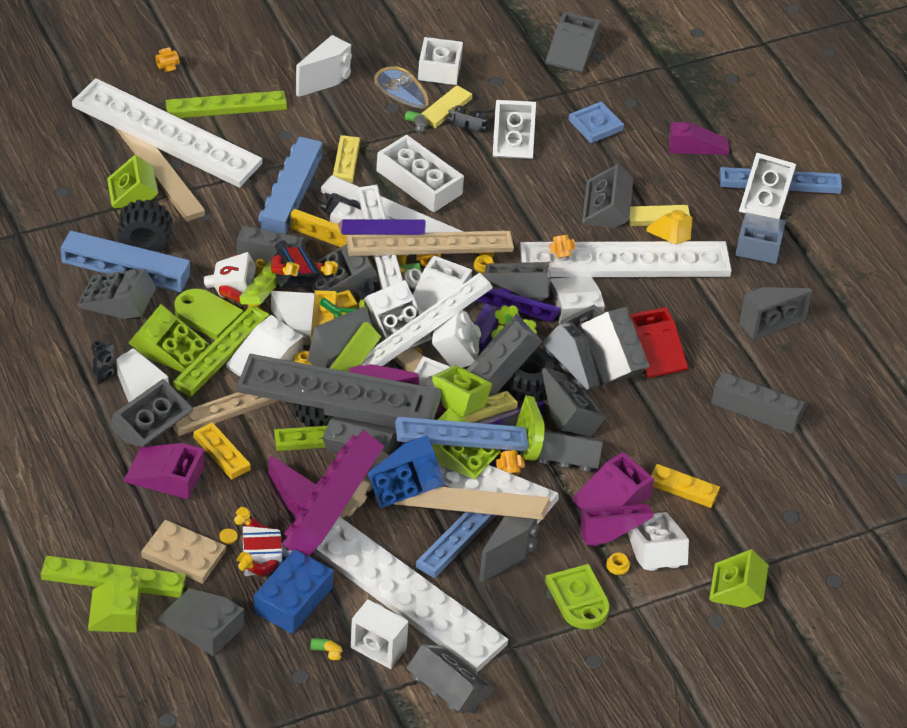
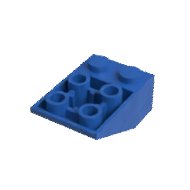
(406, 473)

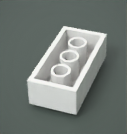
(420, 173)

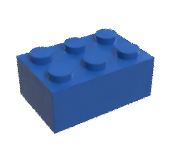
(293, 591)

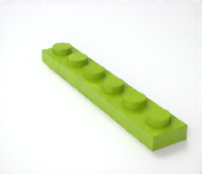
(226, 104)
(219, 352)
(96, 573)

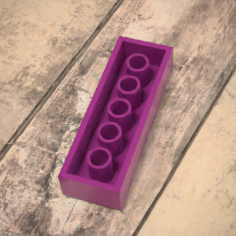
(332, 493)

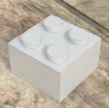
(440, 61)
(457, 340)
(379, 634)

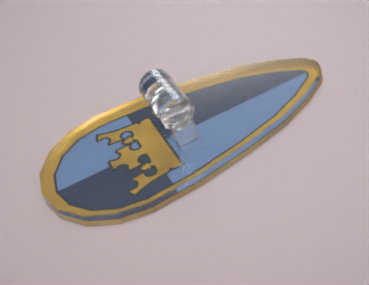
(401, 86)

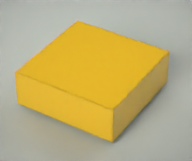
(346, 300)

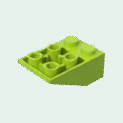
(168, 340)
(462, 459)

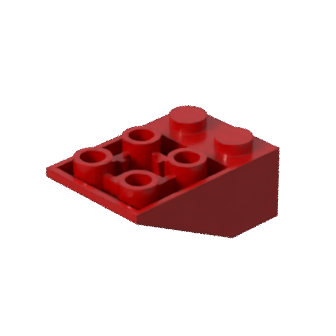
(659, 342)

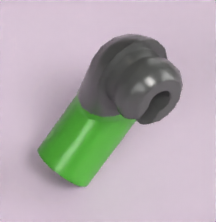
(419, 120)

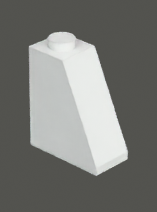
(295, 311)
(137, 374)

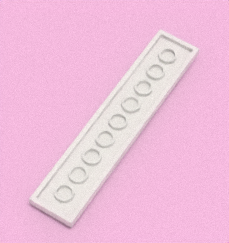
(167, 132)
(634, 259)
(410, 595)

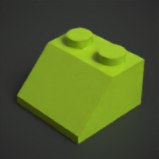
(132, 182)
(462, 390)
(739, 580)
(115, 605)

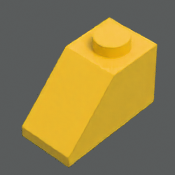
(672, 227)

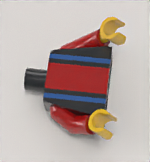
(296, 268)

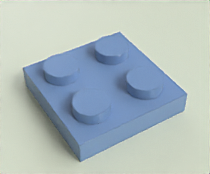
(596, 122)

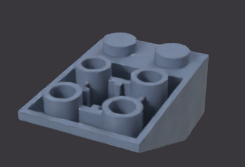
(760, 238)

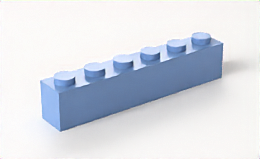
(291, 185)
(111, 257)

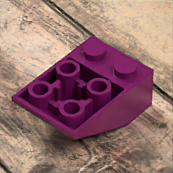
(167, 468)
(615, 484)

